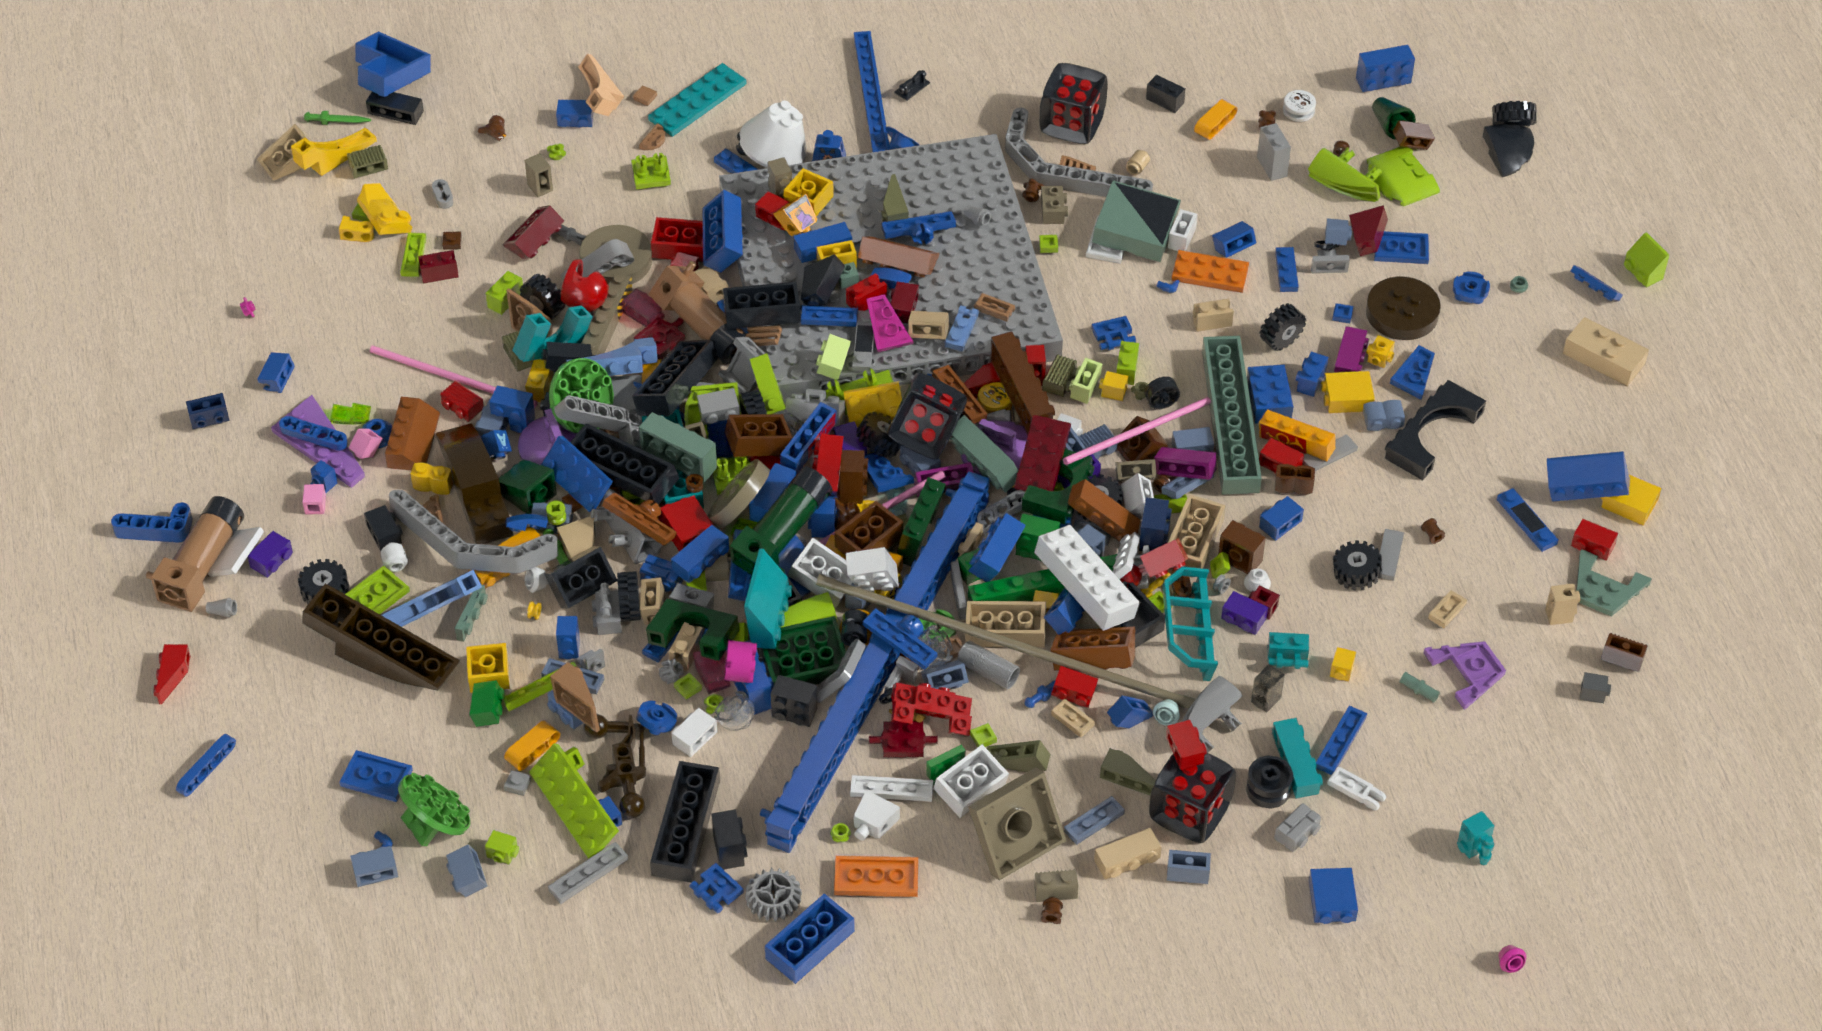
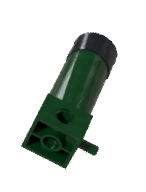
(782, 520)

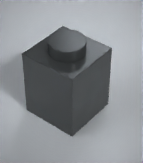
(1594, 687)

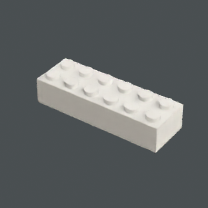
(1086, 577)

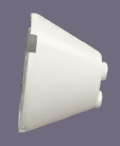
(775, 135)

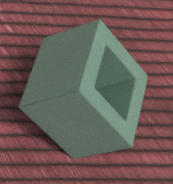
(849, 276)

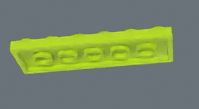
(573, 801)

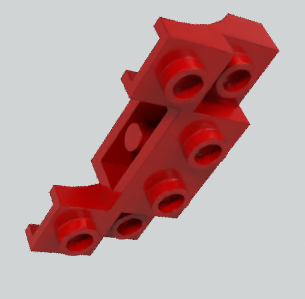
(931, 702)

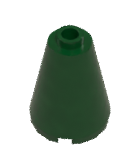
(1390, 113)

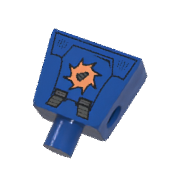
(828, 146)

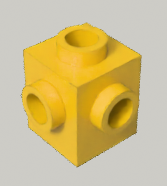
(1380, 351)

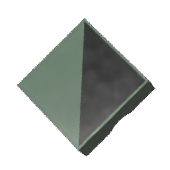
(1136, 221)

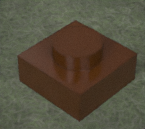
(452, 240)

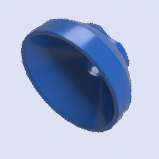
(384, 432)

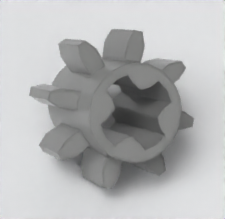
(670, 671)

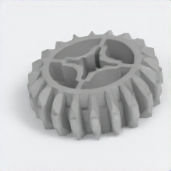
(786, 893)

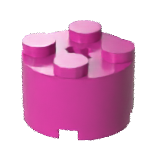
(740, 661)

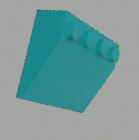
(766, 602)

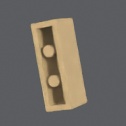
(1127, 853)

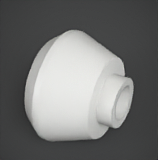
(1255, 578)
(535, 579)

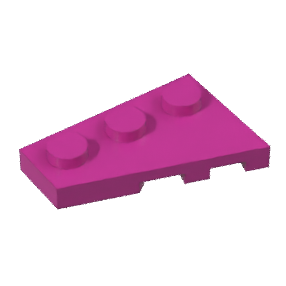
(886, 325)

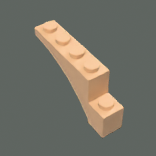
(604, 93)

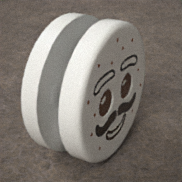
(1299, 105)

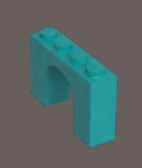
(535, 329)

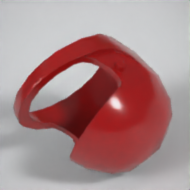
(583, 291)

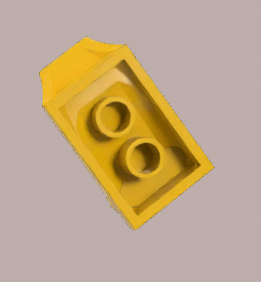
(383, 211)

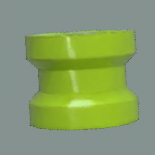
(556, 512)

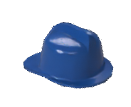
(899, 140)

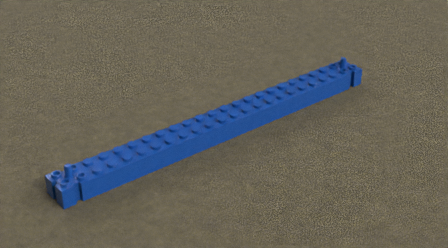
(873, 669)

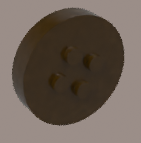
(1403, 308)

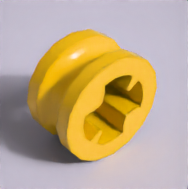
(534, 610)

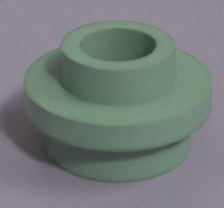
(1519, 284)

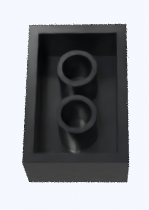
(580, 577)

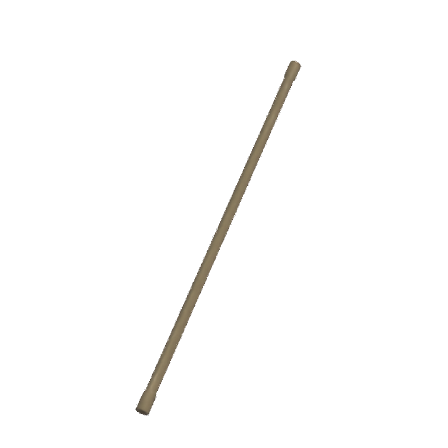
(833, 584)

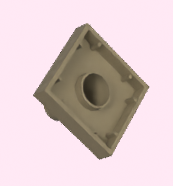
(1017, 823)

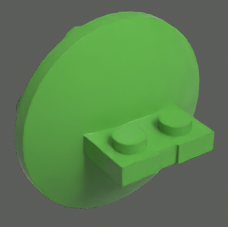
(580, 379)
(431, 808)

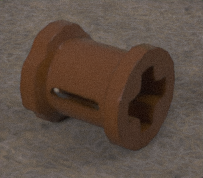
(1433, 531)

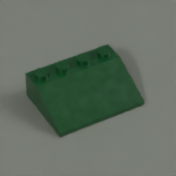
(806, 651)

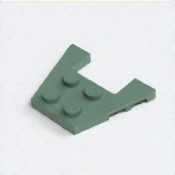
(1602, 592)

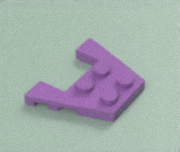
(1475, 663)

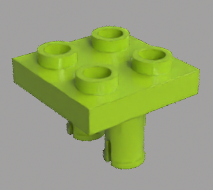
(651, 171)
(727, 470)

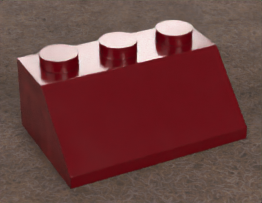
(534, 232)

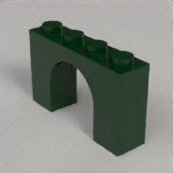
(1054, 504)
(921, 516)
(671, 616)

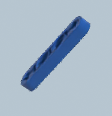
(333, 443)
(205, 765)

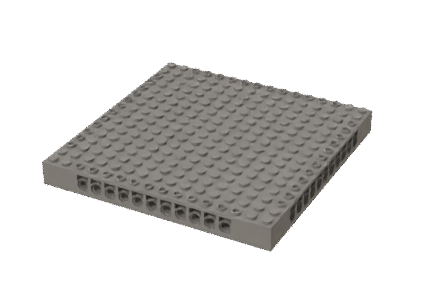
(971, 258)

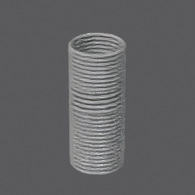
(988, 664)

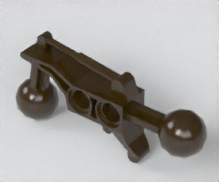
(623, 770)

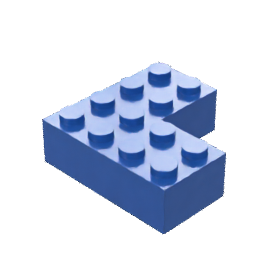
(389, 63)

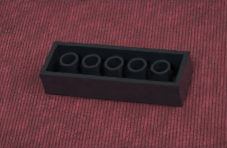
(675, 377)
(626, 464)
(685, 821)

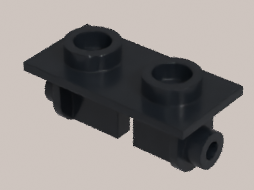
(912, 86)

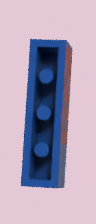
(803, 443)

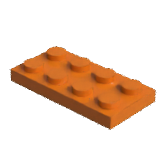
(1210, 271)
(876, 876)

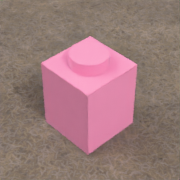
(365, 443)
(314, 499)

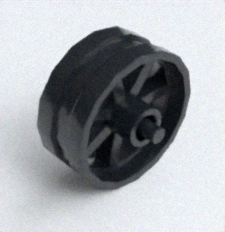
(1162, 392)

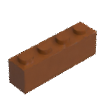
(1103, 510)

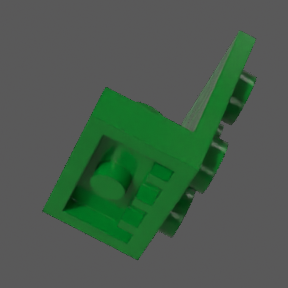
(943, 762)

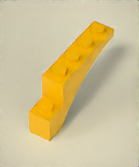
(328, 155)

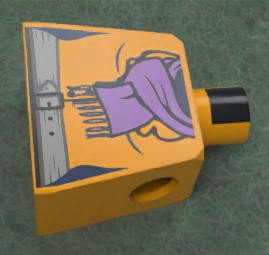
(797, 216)

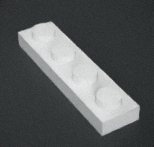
(1126, 554)
(892, 788)

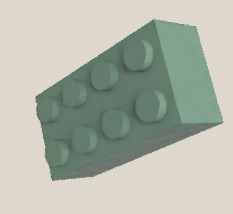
(678, 446)
(984, 454)

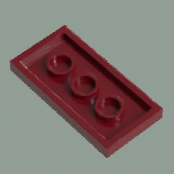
(1042, 453)

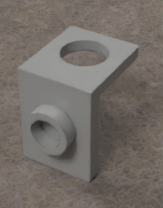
(593, 660)

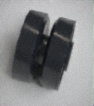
(1269, 782)

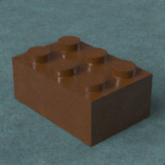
(757, 434)
(868, 530)

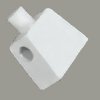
(874, 816)

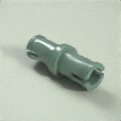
(1419, 687)

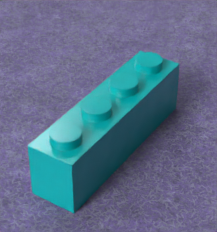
(1296, 752)

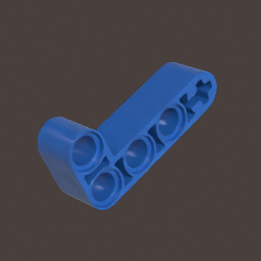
(155, 528)

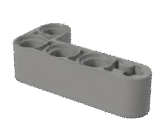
(605, 257)

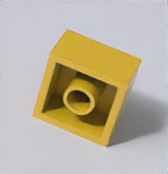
(815, 186)
(488, 664)

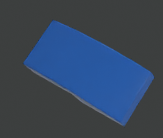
(891, 276)
(520, 522)

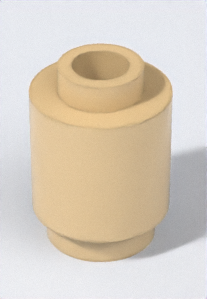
(1138, 162)

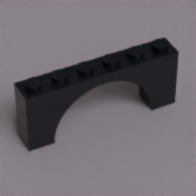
(1448, 402)

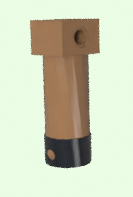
(681, 291)
(180, 579)

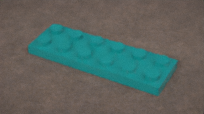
(697, 99)

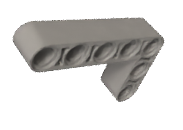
(603, 416)

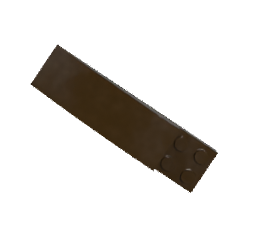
(475, 483)
(377, 642)

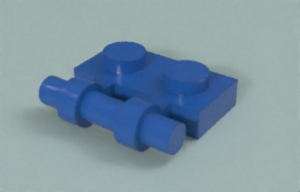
(1110, 329)
(721, 883)

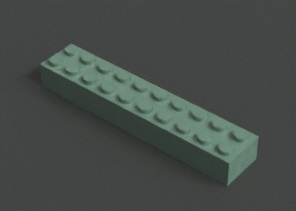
(1231, 415)

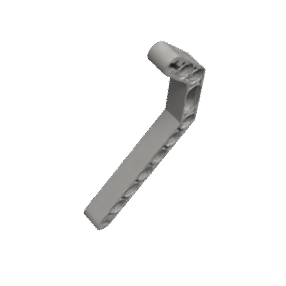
(1058, 175)
(468, 555)

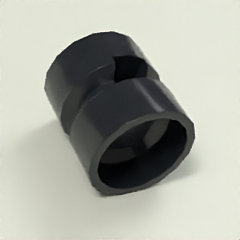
(853, 627)

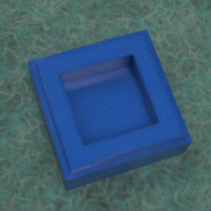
(1342, 313)

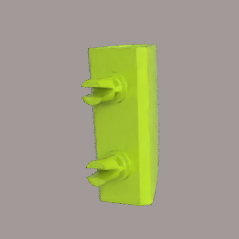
(1342, 177)
(868, 380)
(810, 609)

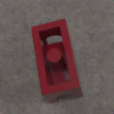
(438, 266)
(904, 299)

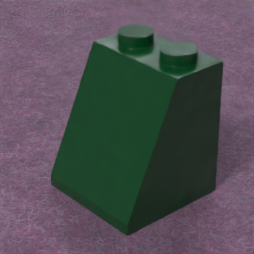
(528, 484)

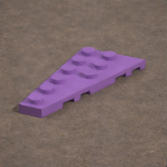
(342, 461)

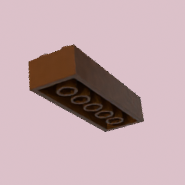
(1019, 379)

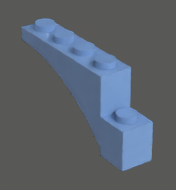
(628, 358)
(434, 599)

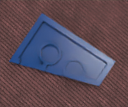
(1414, 372)
(884, 475)

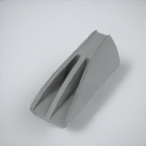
(633, 540)
(1212, 704)

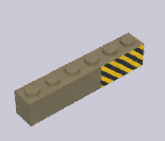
(608, 314)

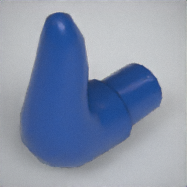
(1170, 288)
(383, 838)

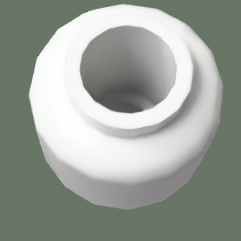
(394, 557)

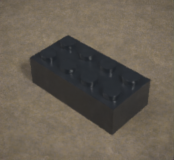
(761, 305)

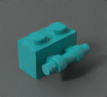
(1288, 650)
(1476, 837)

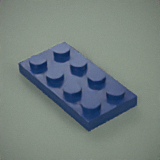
(577, 474)

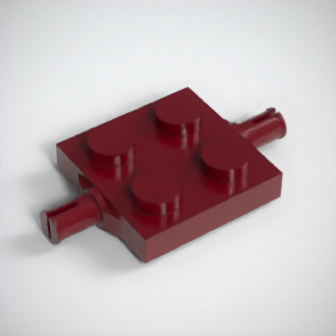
(664, 334)
(903, 739)

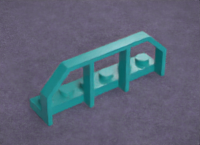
(1203, 633)

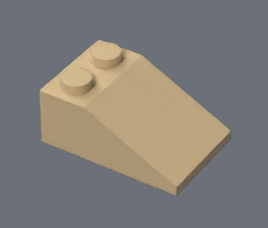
(278, 157)

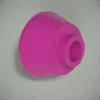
(1512, 958)

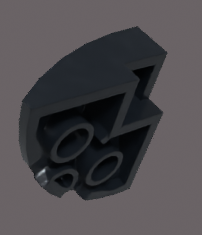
(1509, 146)

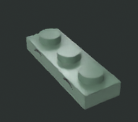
(470, 613)

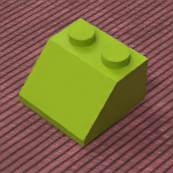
(1647, 260)

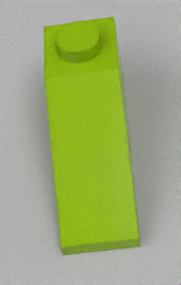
(767, 384)

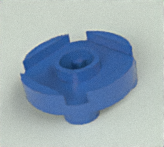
(1464, 293)
(657, 717)

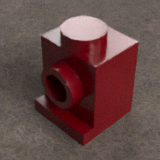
(1266, 597)

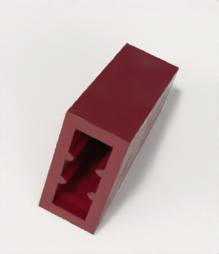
(1368, 229)

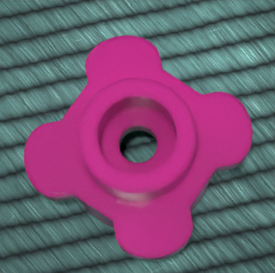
(247, 307)

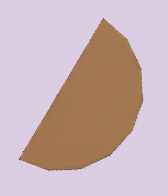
(654, 138)
(433, 507)

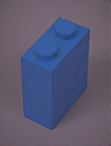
(1333, 895)

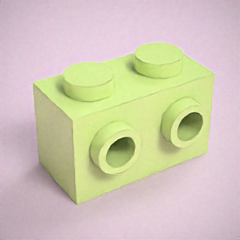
(833, 356)
(1086, 380)

